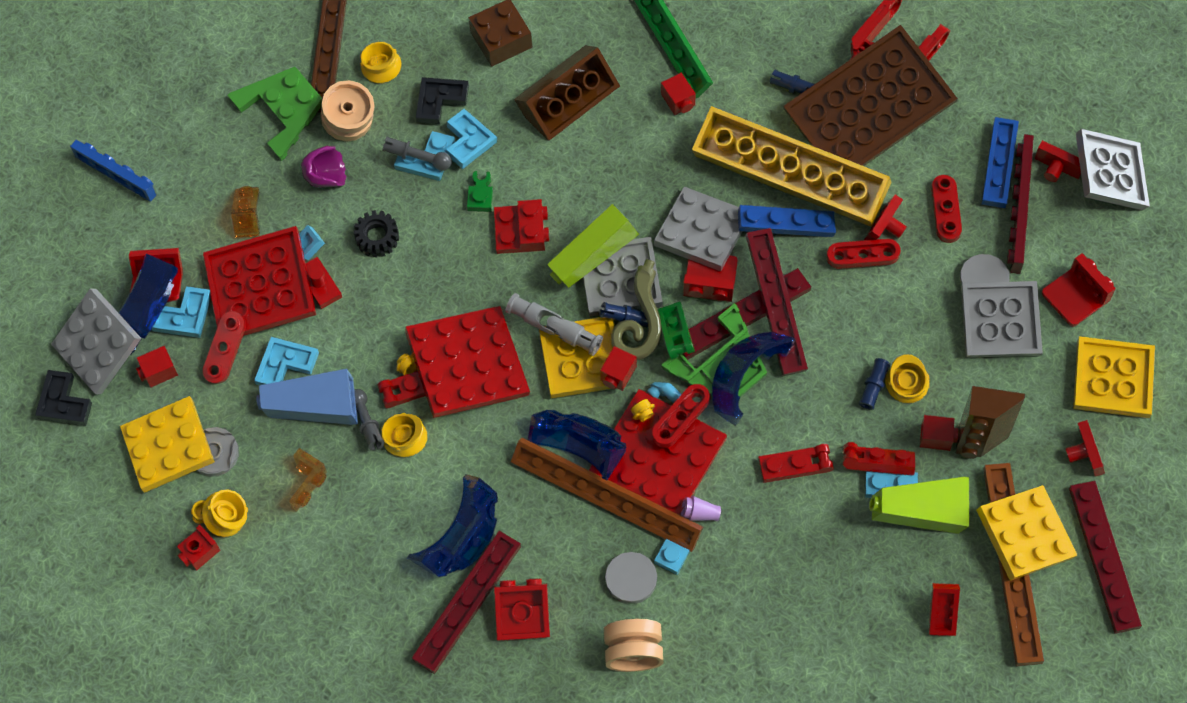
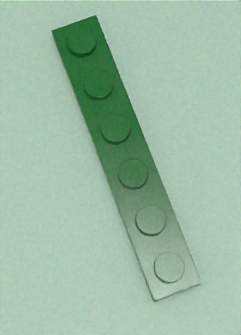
(675, 44)

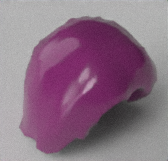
(324, 167)

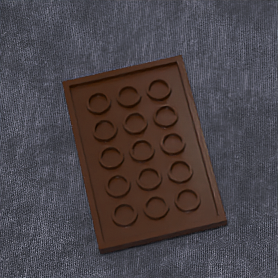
(872, 100)

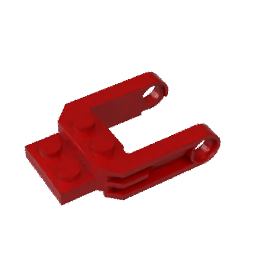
(877, 21)

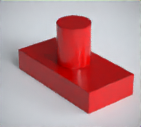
(1057, 161)
(887, 221)
(321, 283)
(1086, 449)
(944, 609)

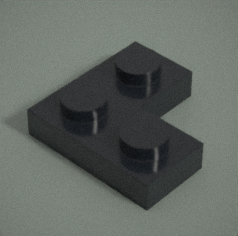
(435, 93)
(57, 404)

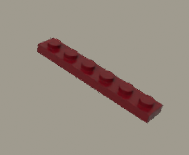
(1020, 212)
(776, 297)
(751, 310)
(1105, 557)
(466, 602)

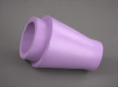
(699, 510)

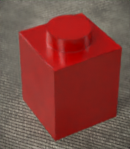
(678, 94)
(156, 367)
(618, 369)
(938, 432)

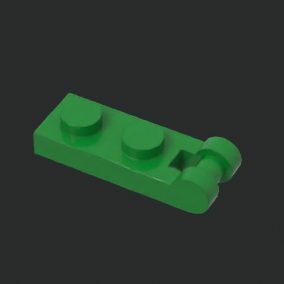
(675, 330)

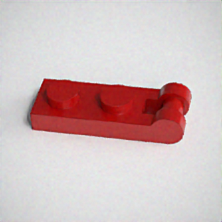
(410, 388)
(878, 459)
(795, 463)

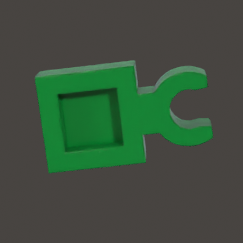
(480, 195)

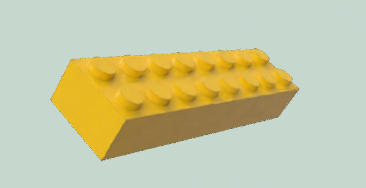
(791, 166)

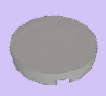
(984, 269)
(223, 449)
(631, 577)

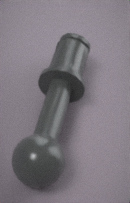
(440, 161)
(369, 427)

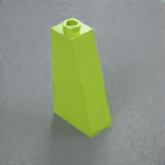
(592, 246)
(925, 505)

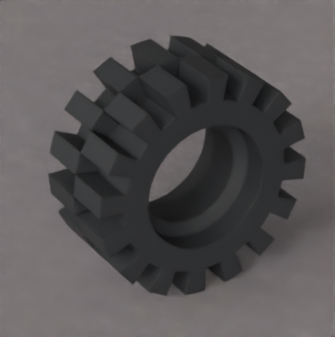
(375, 221)

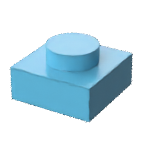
(310, 241)
(671, 556)

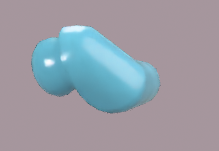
(664, 389)

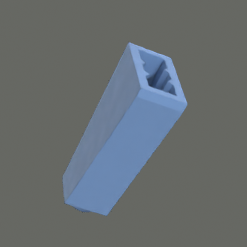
(313, 398)

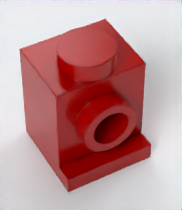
(197, 558)

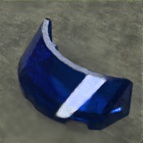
(148, 295)
(734, 366)
(580, 436)
(466, 535)

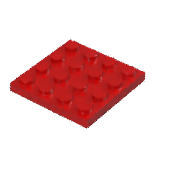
(261, 280)
(467, 361)
(659, 472)

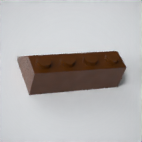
(567, 92)
(987, 420)

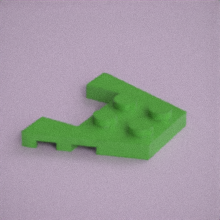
(290, 100)
(704, 374)

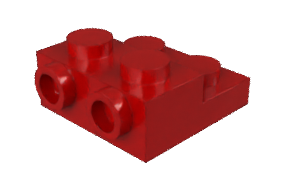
(521, 227)
(522, 610)

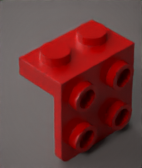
(169, 255)
(710, 283)
(1079, 291)

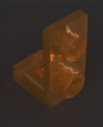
(245, 212)
(316, 476)

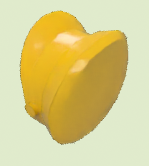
(380, 62)
(907, 379)
(404, 435)
(224, 513)

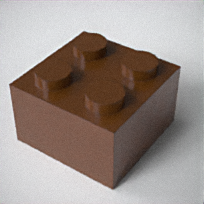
(500, 32)

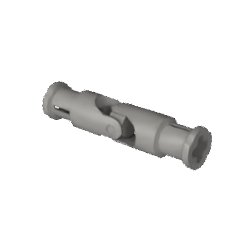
(567, 330)

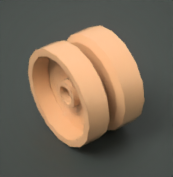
(347, 110)
(633, 645)

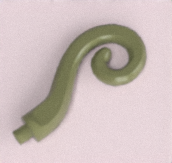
(642, 286)

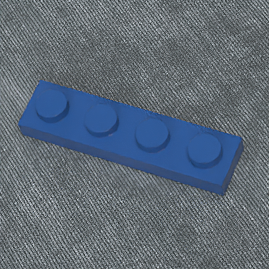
(1000, 162)
(106, 165)
(787, 220)

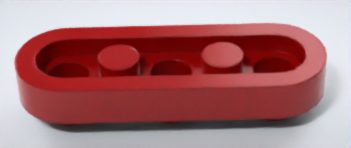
(943, 216)
(872, 248)
(225, 359)
(682, 406)

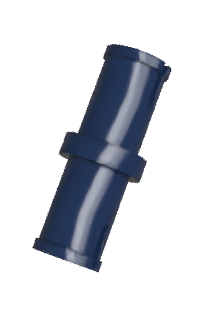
(789, 82)
(622, 313)
(874, 383)

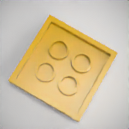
(572, 368)
(1114, 377)
(167, 444)
(1026, 532)

